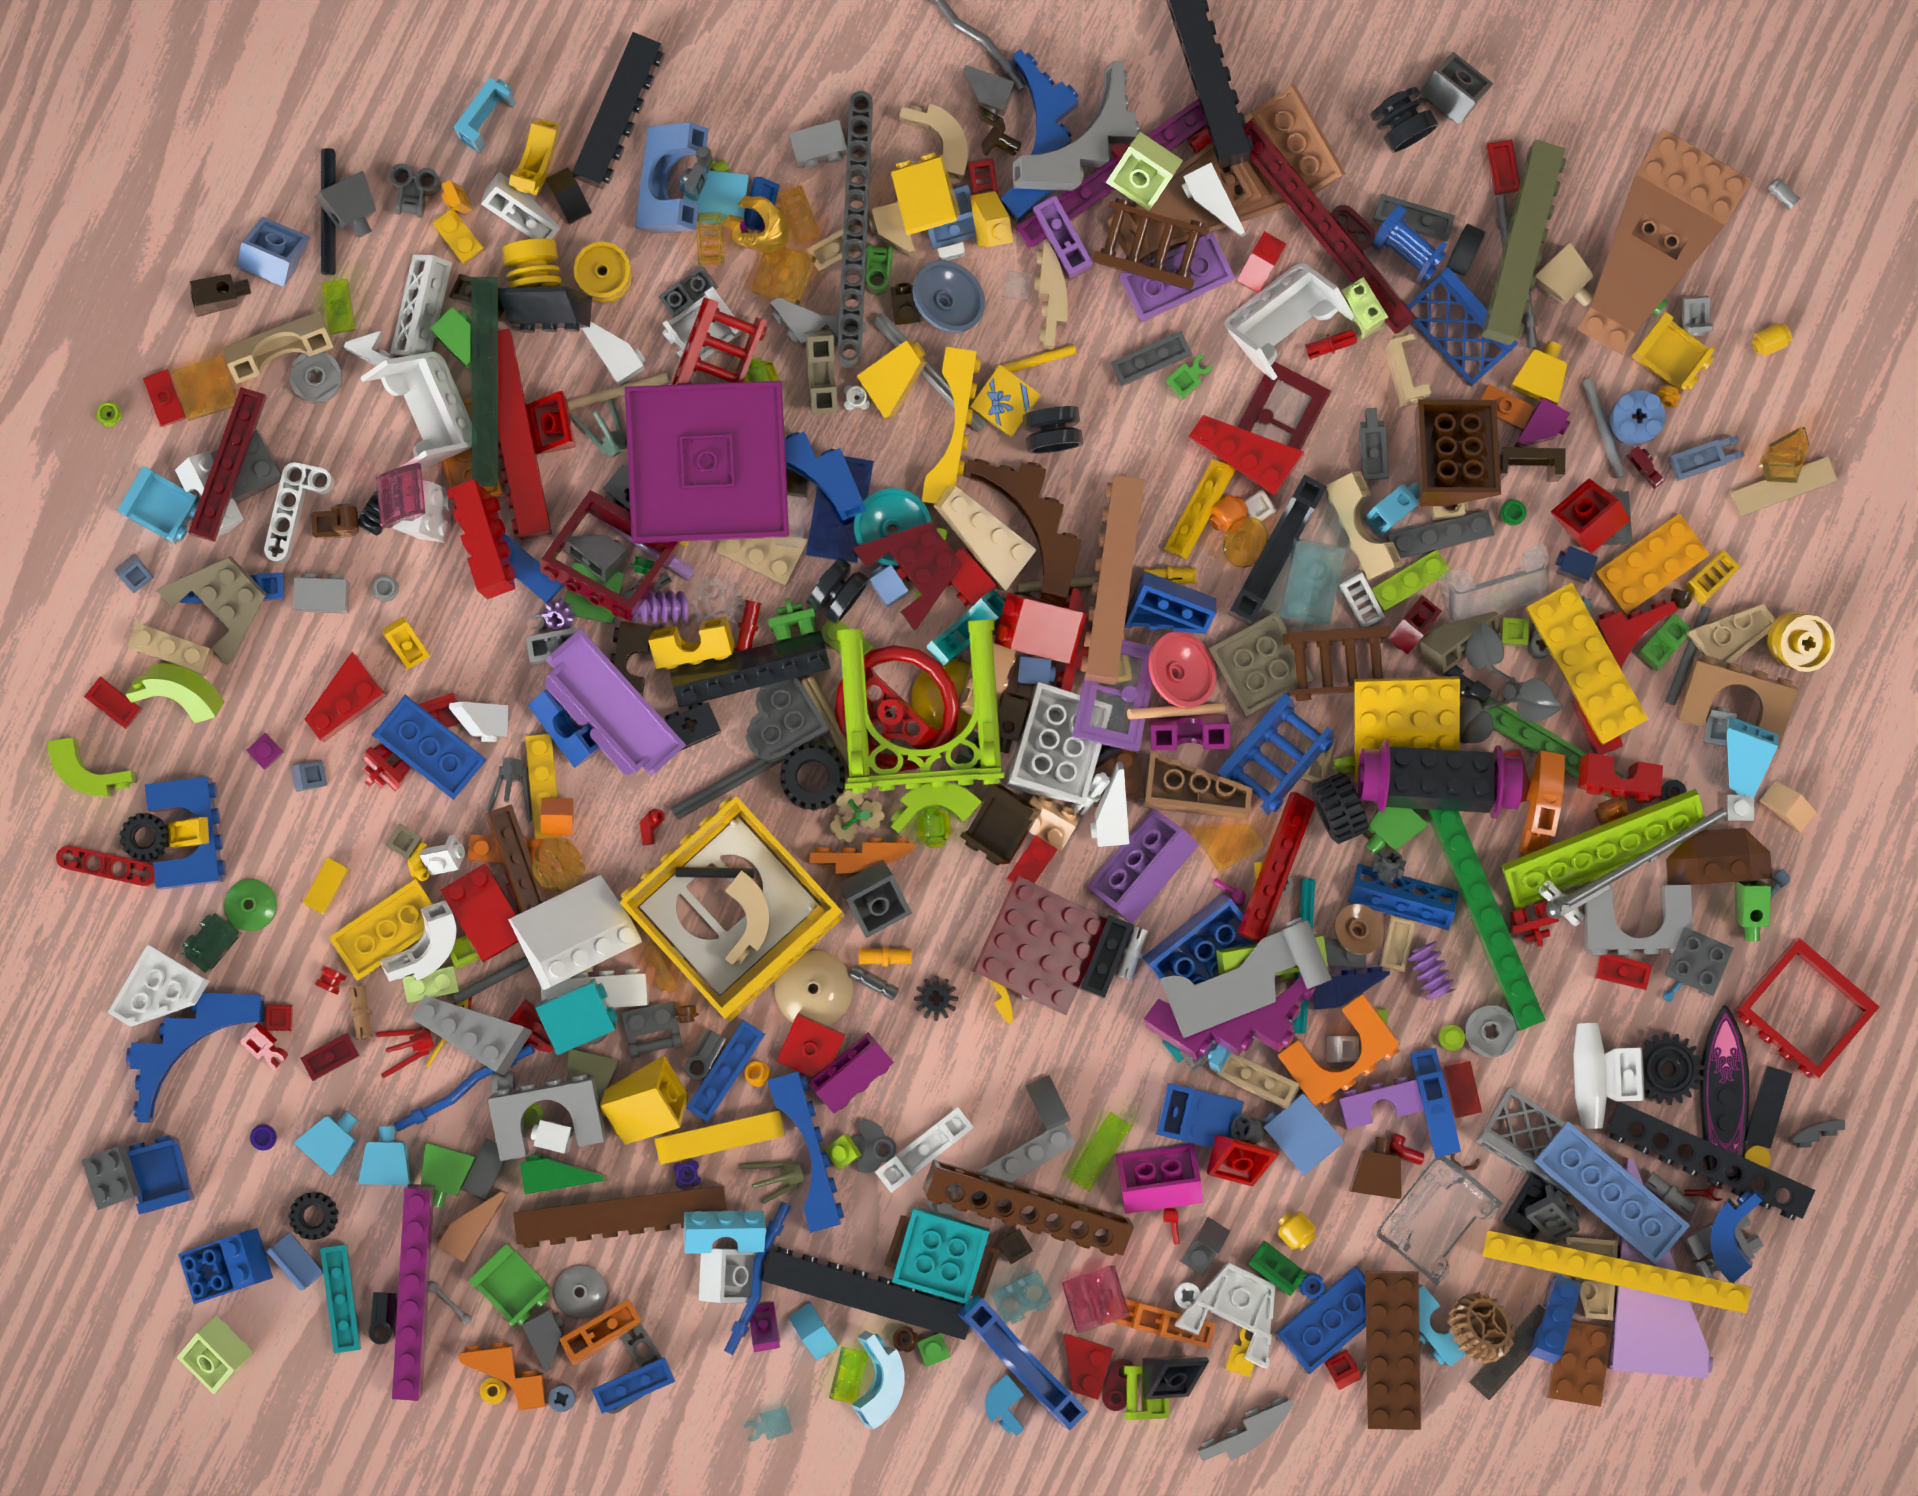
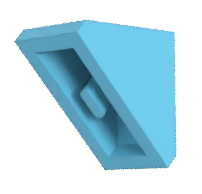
(813, 1331)

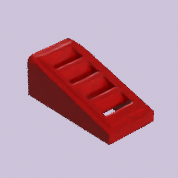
(992, 174)

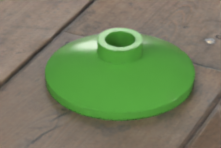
(262, 911)

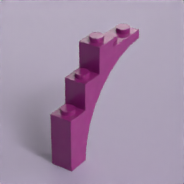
(1268, 1024)

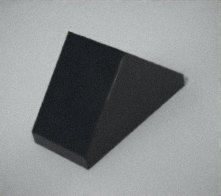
(568, 195)

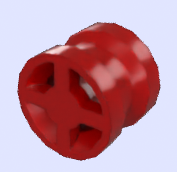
(330, 980)

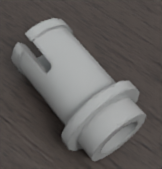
(1783, 193)

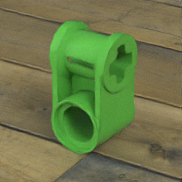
(878, 264)

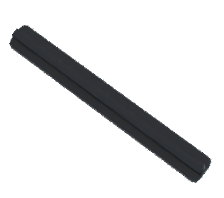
(328, 228)

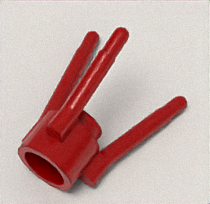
(419, 1041)

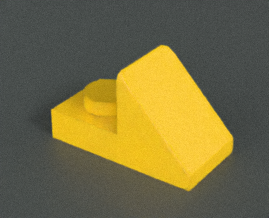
(405, 642)

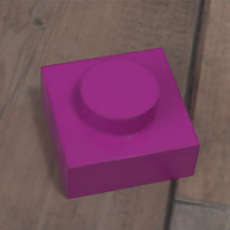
(265, 751)

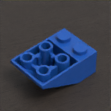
(1196, 1115)
(225, 1265)

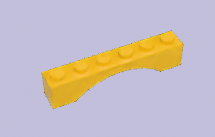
(958, 371)

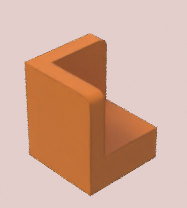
(557, 816)

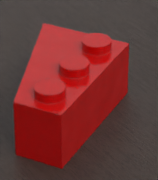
(344, 699)

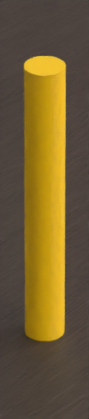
(1040, 358)

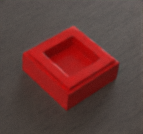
(278, 1017)

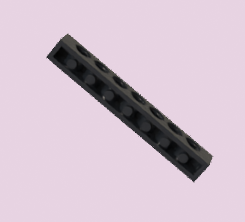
(1624, 1115)

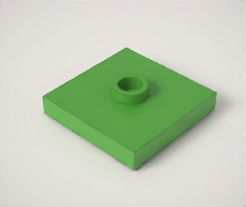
(583, 607)

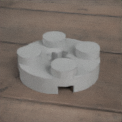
(316, 392)
(1476, 1034)

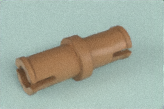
(360, 1012)

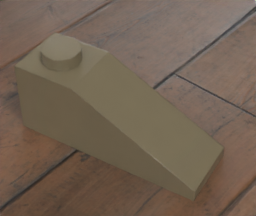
(1447, 643)

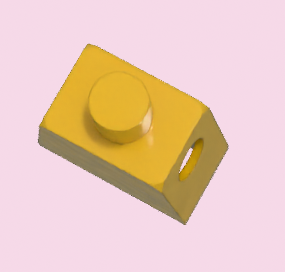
(1542, 374)

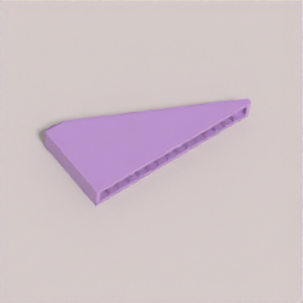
(1655, 1330)

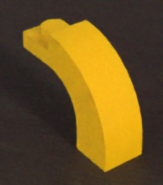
(537, 157)

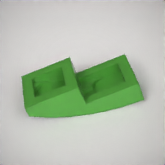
(1664, 642)

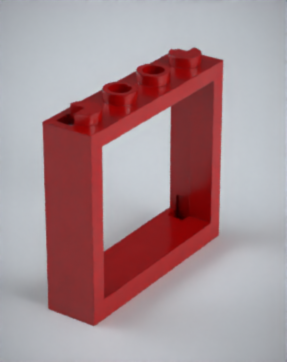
(1835, 978)

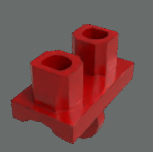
(381, 771)
(1520, 924)

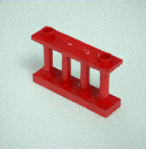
(701, 337)

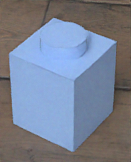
(888, 585)

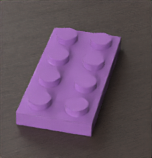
(1208, 270)

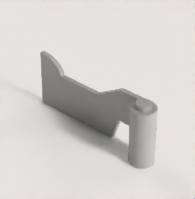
(1251, 984)

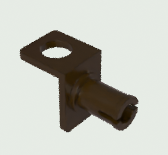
(996, 136)

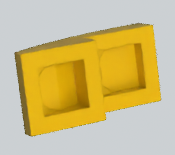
(1003, 1005)

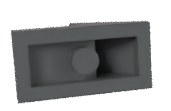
(1205, 1246)

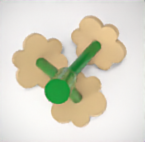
(869, 814)

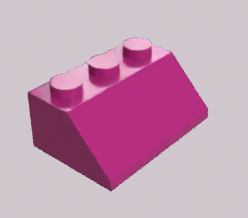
(1159, 1178)

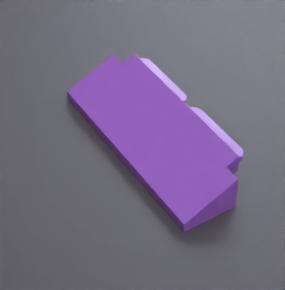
(617, 713)

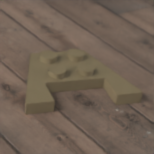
(227, 593)

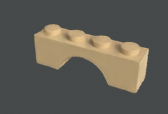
(251, 355)
(1349, 497)

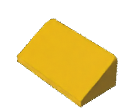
(326, 886)

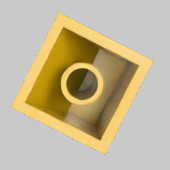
(925, 193)
(645, 1102)

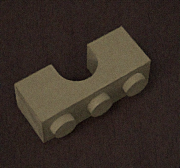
(820, 371)

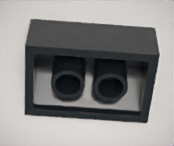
(546, 308)

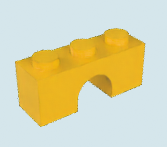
(671, 650)

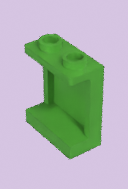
(511, 1285)

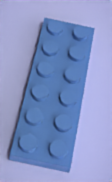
(1611, 1193)

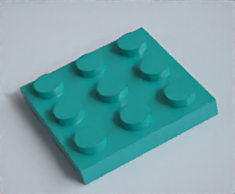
(941, 1255)

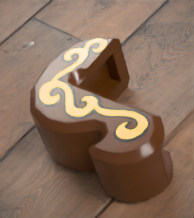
(337, 523)

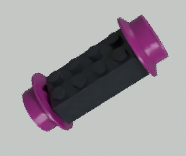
(1440, 779)

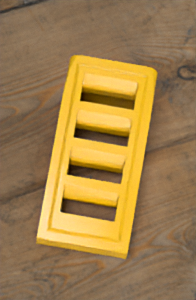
(1701, 588)

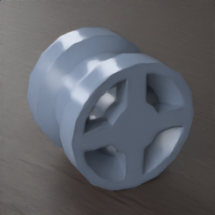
(566, 1396)

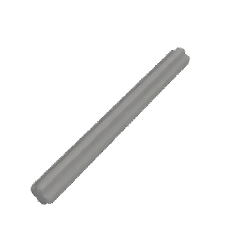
(932, 375)

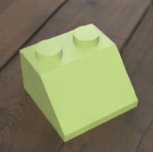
(1144, 171)
(215, 1354)

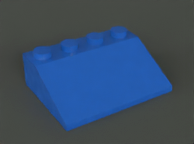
(1193, 946)

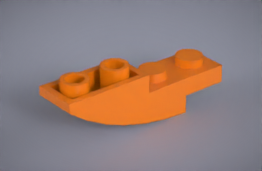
(1545, 802)
(872, 852)

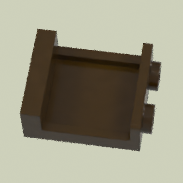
(1551, 457)
(1000, 825)

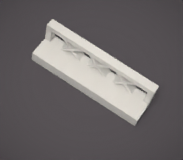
(424, 307)

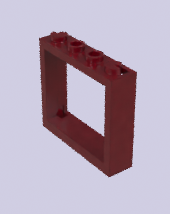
(595, 592)

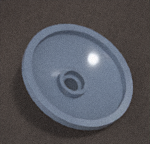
(955, 289)

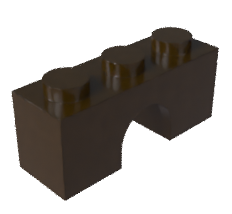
(630, 639)

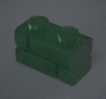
(211, 942)

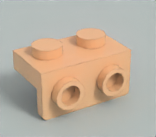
(1054, 821)

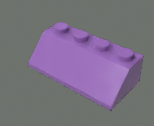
(1142, 866)

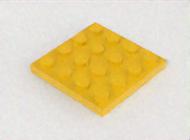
(1407, 713)

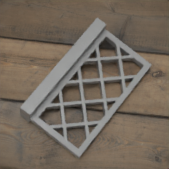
(1509, 1150)

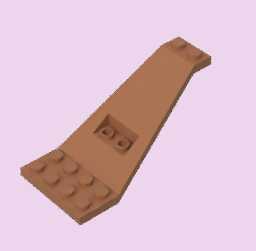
(1683, 197)

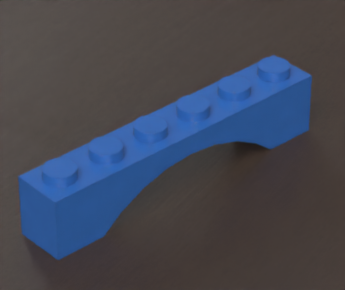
(820, 1205)
(1022, 1362)

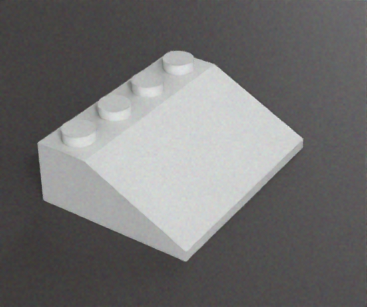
(1046, 754)
(574, 931)

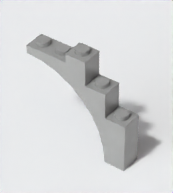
(1063, 167)

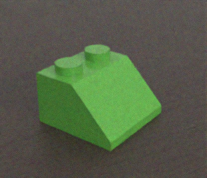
(455, 334)

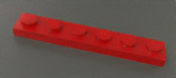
(1276, 867)

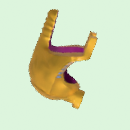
(774, 230)

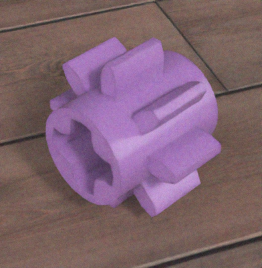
(558, 615)

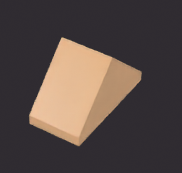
(1788, 805)

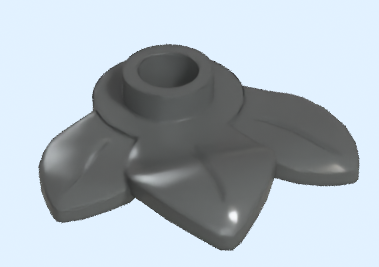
(868, 1143)

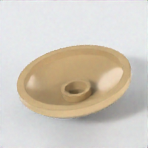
(833, 983)

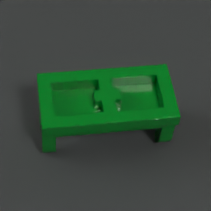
(1277, 1268)

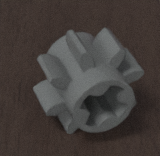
(1389, 866)

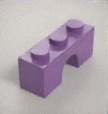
(1357, 1106)

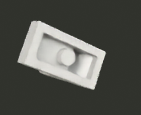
(366, 347)

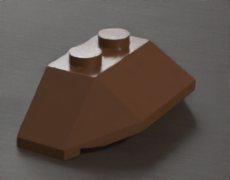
(1719, 858)

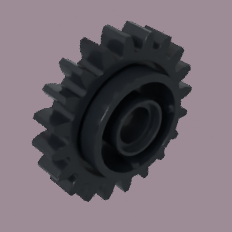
(1683, 1064)

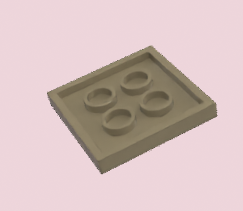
(1257, 664)

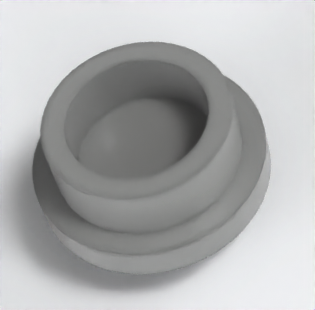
(385, 588)

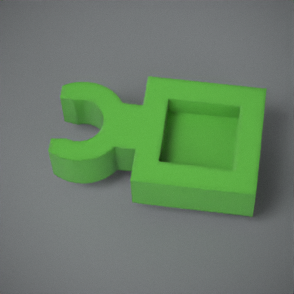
(1186, 379)

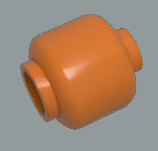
(1227, 511)

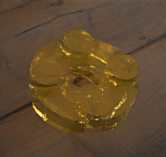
(570, 860)

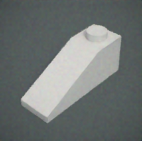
(1210, 194)
(518, 209)
(615, 353)
(1111, 814)

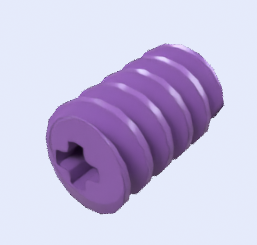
(664, 606)
(1431, 971)

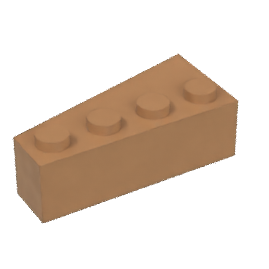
(1193, 790)

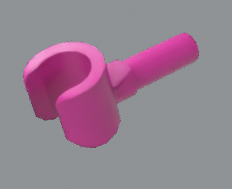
(1238, 895)

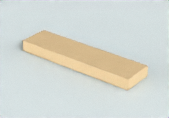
(1769, 493)

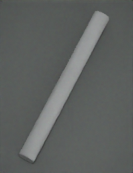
(1603, 428)

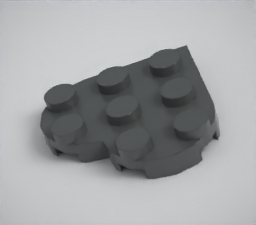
(784, 721)

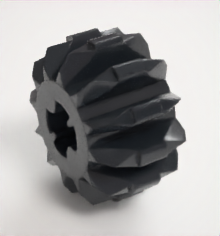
(370, 517)
(929, 1004)

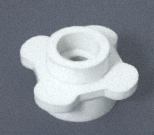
(851, 392)

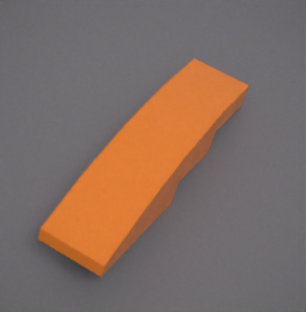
(1162, 1322)

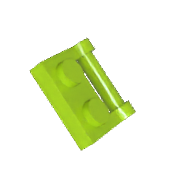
(1150, 1408)

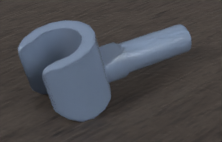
(1781, 879)

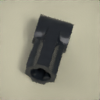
(382, 1314)

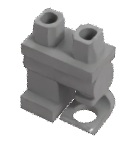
(1699, 1245)

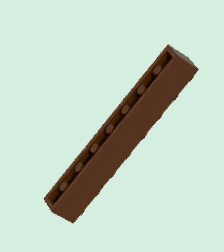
(614, 1216)

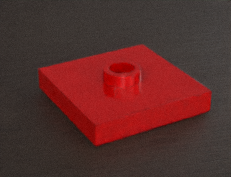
(810, 1046)

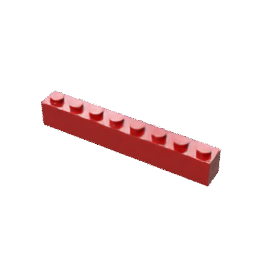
(518, 447)

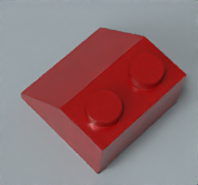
(1591, 515)

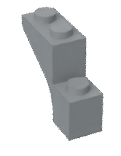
(800, 320)

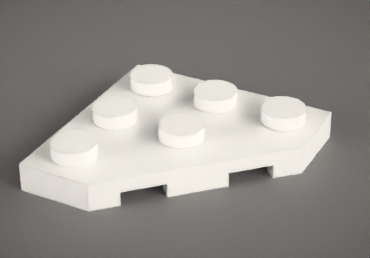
(156, 989)

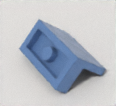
(295, 1261)

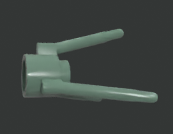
(613, 443)

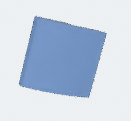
(958, 230)

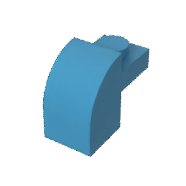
(999, 1399)

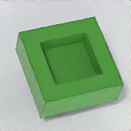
(933, 1349)

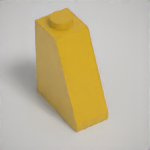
(893, 377)

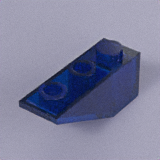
(1345, 987)

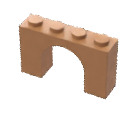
(1709, 677)

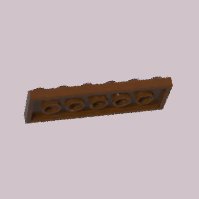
(1393, 1350)

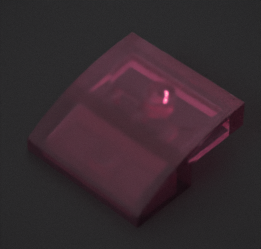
(400, 495)
(1095, 1299)

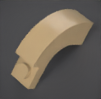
(948, 132)
(754, 903)

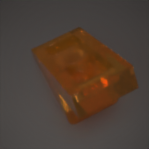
(1611, 810)

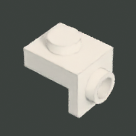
(443, 857)

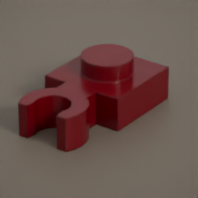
(1643, 463)

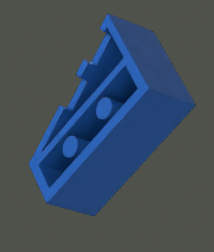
(1169, 606)

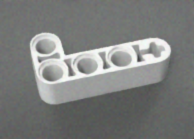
(292, 513)

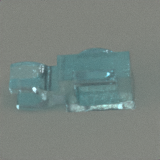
(774, 1424)

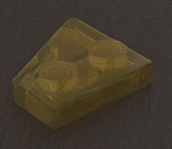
(1228, 843)

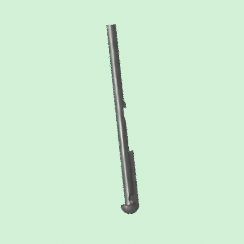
(1601, 885)

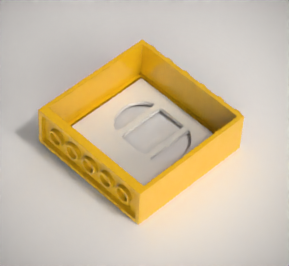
(785, 898)

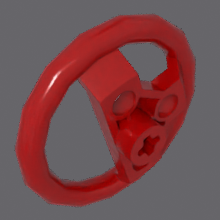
(896, 724)

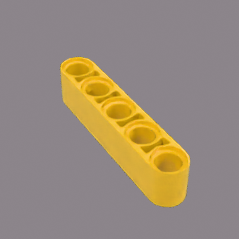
(719, 1137)

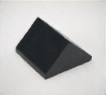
(1527, 1193)
(1171, 1375)

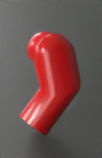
(649, 824)
(1404, 1152)

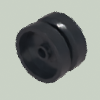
(1052, 429)
(835, 589)

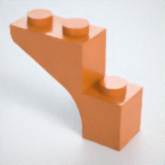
(501, 1363)

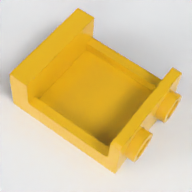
(1673, 354)

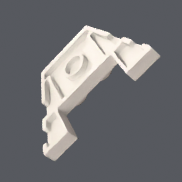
(1241, 1300)

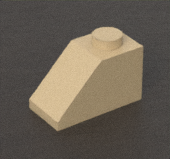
(890, 228)

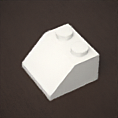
(726, 1276)

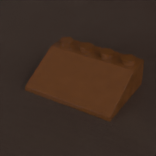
(1456, 451)

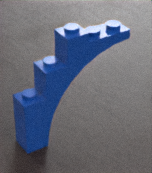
(1051, 107)
(826, 472)
(178, 1035)

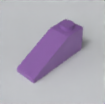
(1063, 238)

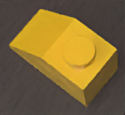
(990, 220)

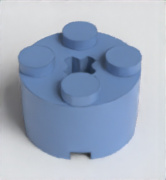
(1645, 406)

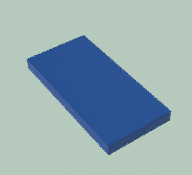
(429, 746)
(1327, 1321)

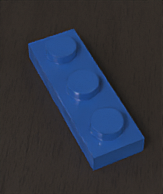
(633, 1385)

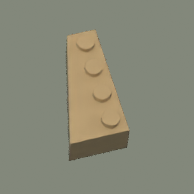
(989, 540)

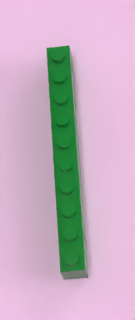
(1486, 917)

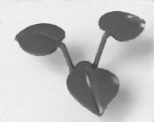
(1533, 697)

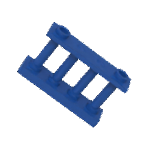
(1409, 244)
(1267, 731)

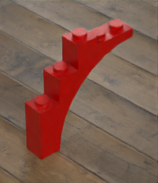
(1620, 638)

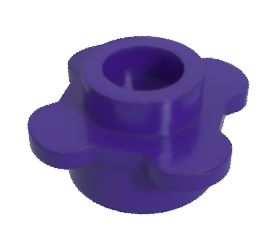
(690, 1167)

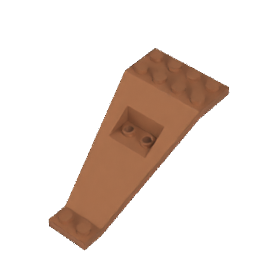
(1292, 131)

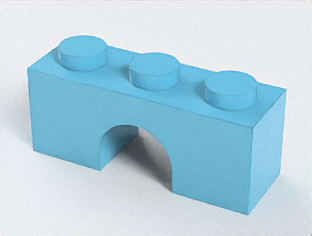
(705, 1227)
(1444, 1349)

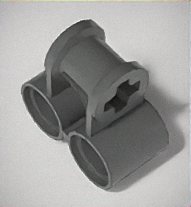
(411, 193)

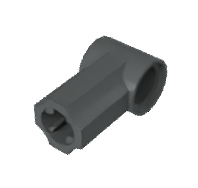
(705, 1052)

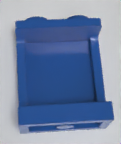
(160, 1174)

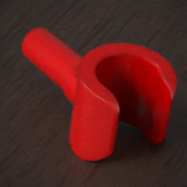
(1704, 1193)
(1171, 1215)

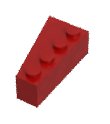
(1252, 455)
(483, 538)

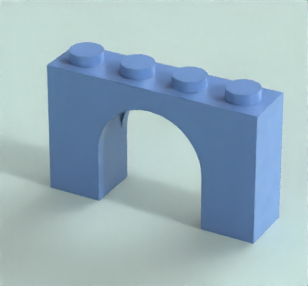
(663, 149)

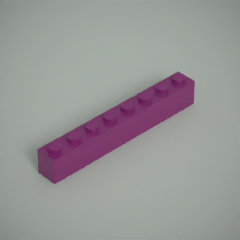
(413, 1292)

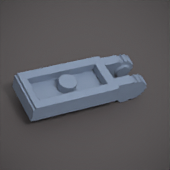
(1703, 458)

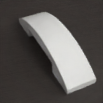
(924, 1149)

